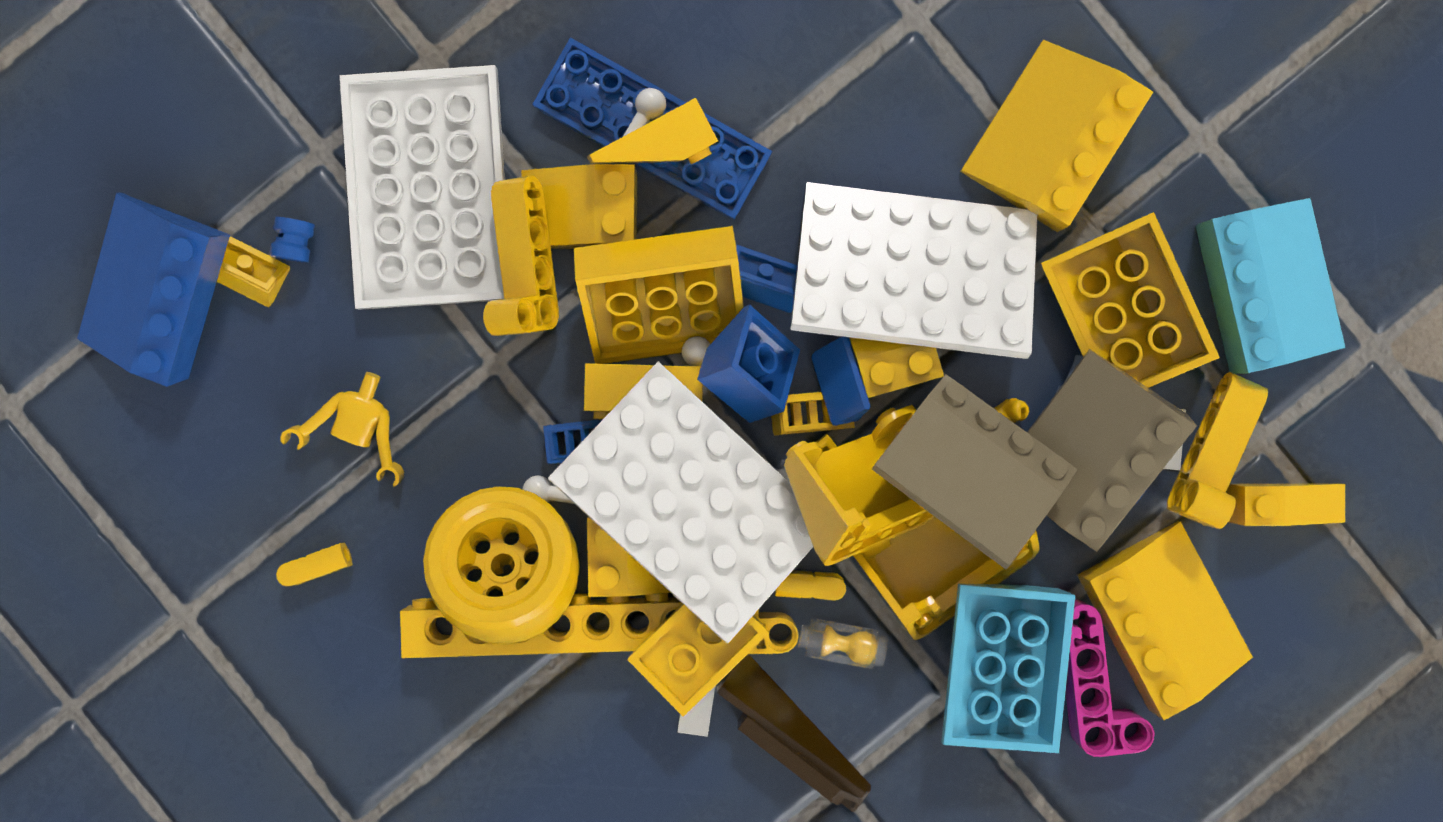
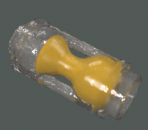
(862, 647)

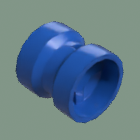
(291, 239)

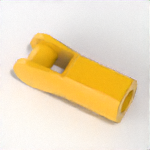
(314, 565)
(816, 585)

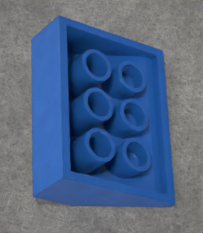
(152, 290)

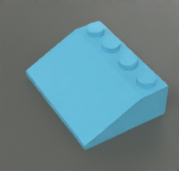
(1270, 286)
(1008, 667)

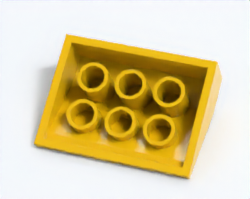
(1056, 133)
(657, 292)
(1131, 303)
(1166, 620)

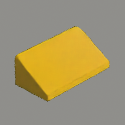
(252, 272)

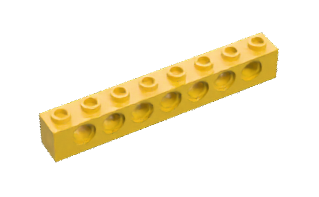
(423, 639)

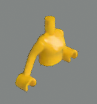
(355, 423)

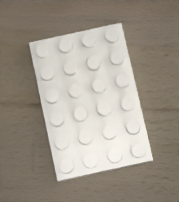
(421, 185)
(916, 271)
(688, 501)

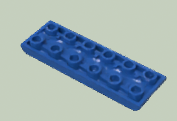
(599, 103)

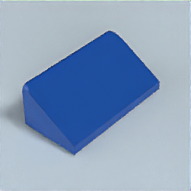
(767, 279)
(840, 382)

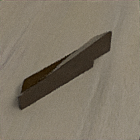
(790, 735)

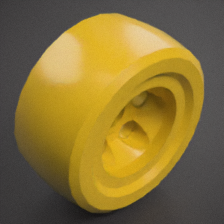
(490, 517)

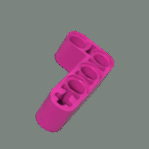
(1099, 711)

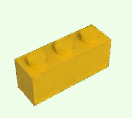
(612, 382)

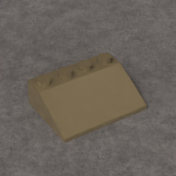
(1116, 439)
(975, 471)

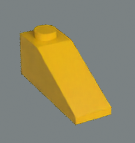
(669, 138)
(1287, 504)

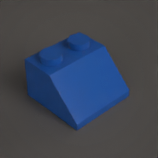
(750, 366)

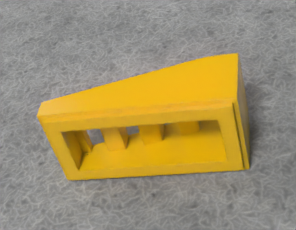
(780, 421)

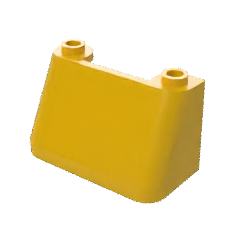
(845, 500)
(923, 569)

